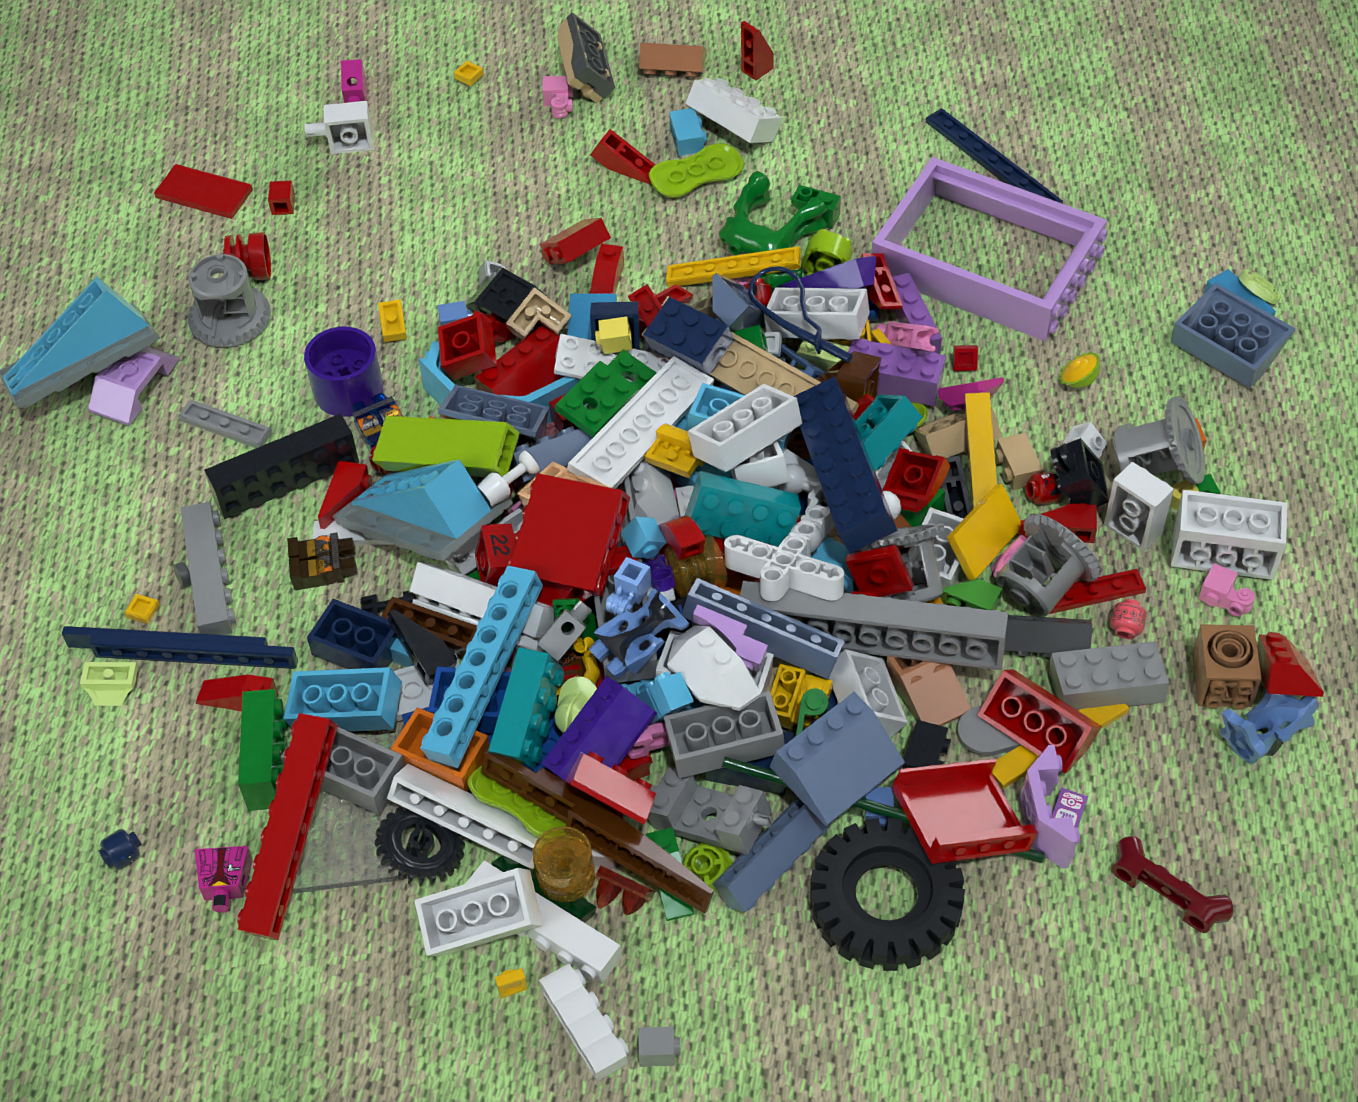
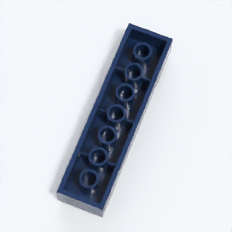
(843, 466)

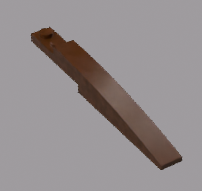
(602, 828)

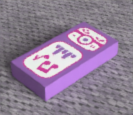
(1070, 805)

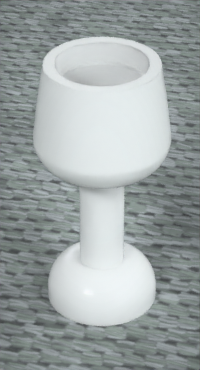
(495, 487)

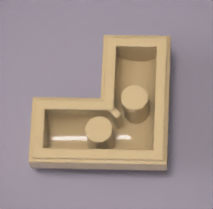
(537, 308)

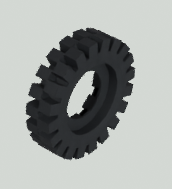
(874, 939)

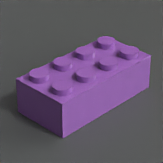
(905, 370)

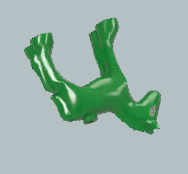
(747, 237)

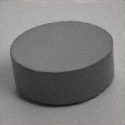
(182, 574)

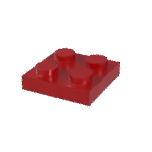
(880, 571)

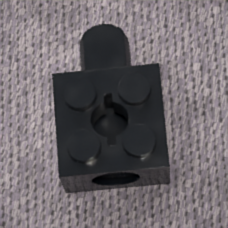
(1080, 473)

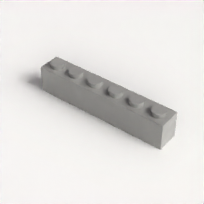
(206, 569)

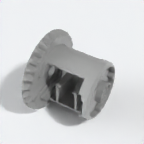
(223, 296)
(1164, 443)
(909, 537)
(1032, 564)

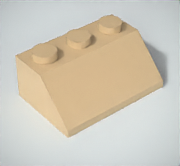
(949, 435)

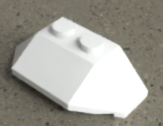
(653, 493)
(712, 669)

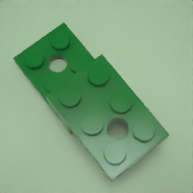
(605, 391)

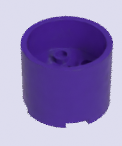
(343, 369)

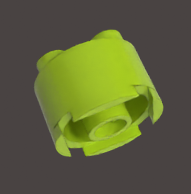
(825, 251)

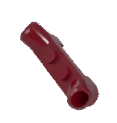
(1200, 909)

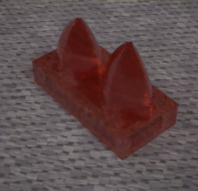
(610, 886)

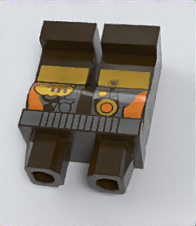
(320, 561)

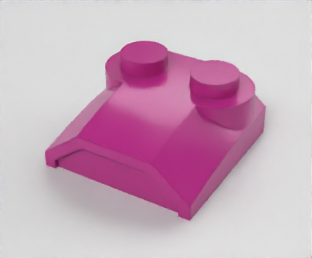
(954, 395)

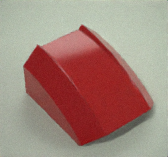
(916, 478)

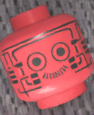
(1128, 619)

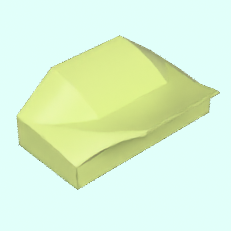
(108, 681)

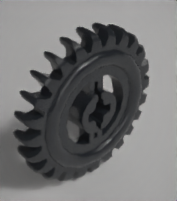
(415, 858)

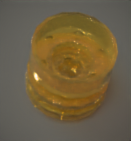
(705, 566)
(564, 863)

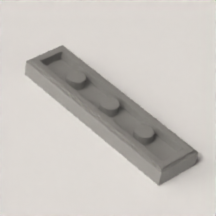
(225, 424)

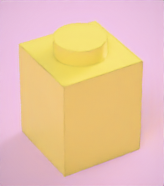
(614, 335)

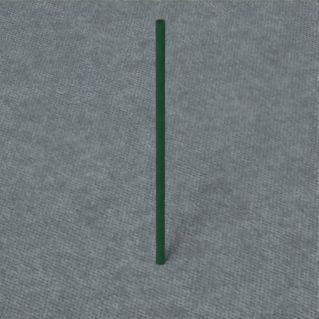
(864, 804)

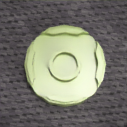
(1259, 286)

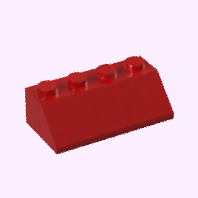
(524, 367)
(1038, 718)

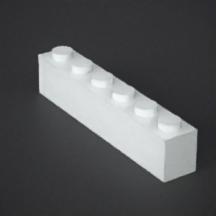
(470, 596)
(462, 813)
(567, 936)

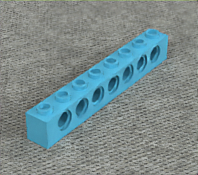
(491, 648)

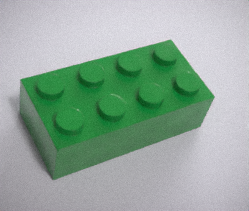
(261, 747)

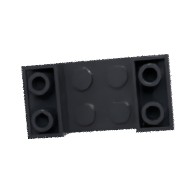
(502, 295)

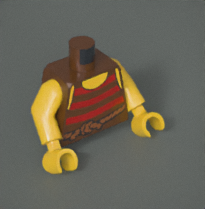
(579, 663)

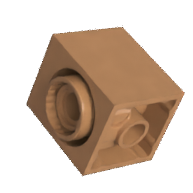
(1226, 666)

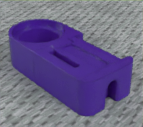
(661, 574)

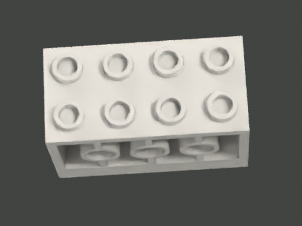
(1230, 532)

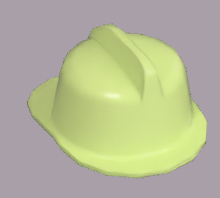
(571, 700)

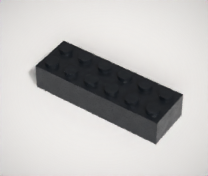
(281, 466)

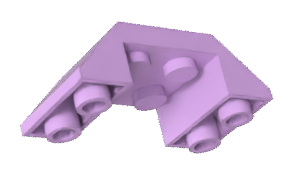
(120, 384)
(1055, 835)

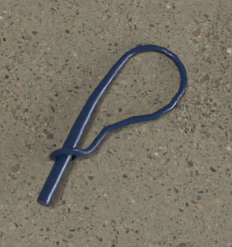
(816, 339)

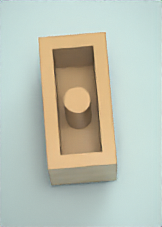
(1017, 460)

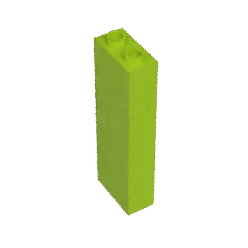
(423, 442)

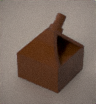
(857, 376)

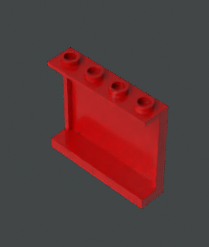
(570, 532)
(960, 811)

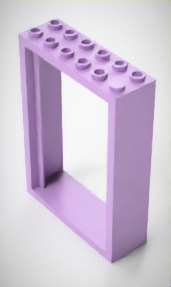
(979, 294)

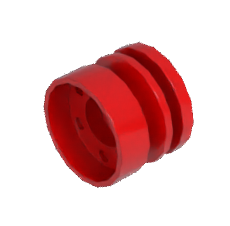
(254, 254)

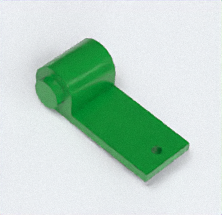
(813, 705)

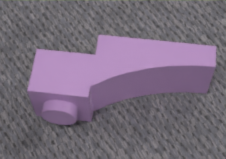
(733, 634)

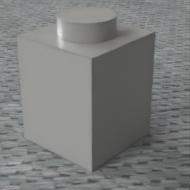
(658, 1046)

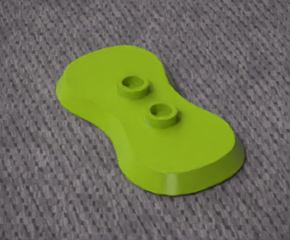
(710, 164)
(493, 794)

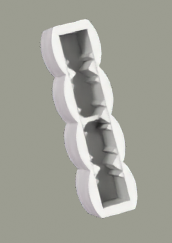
(584, 1022)

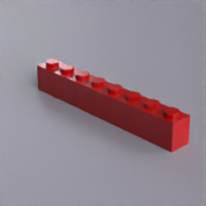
(287, 827)

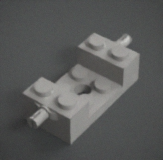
(685, 806)

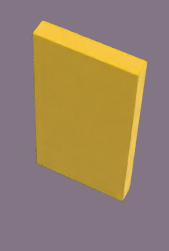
(984, 532)

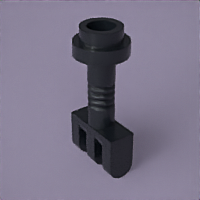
(372, 604)

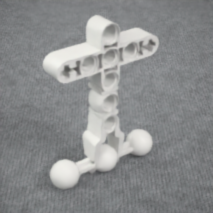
(791, 562)

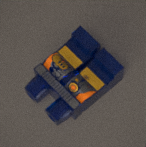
(371, 418)

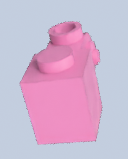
(556, 94)
(1220, 592)

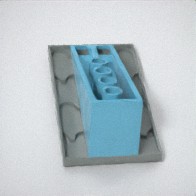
(82, 340)
(422, 509)

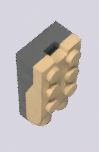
(584, 58)

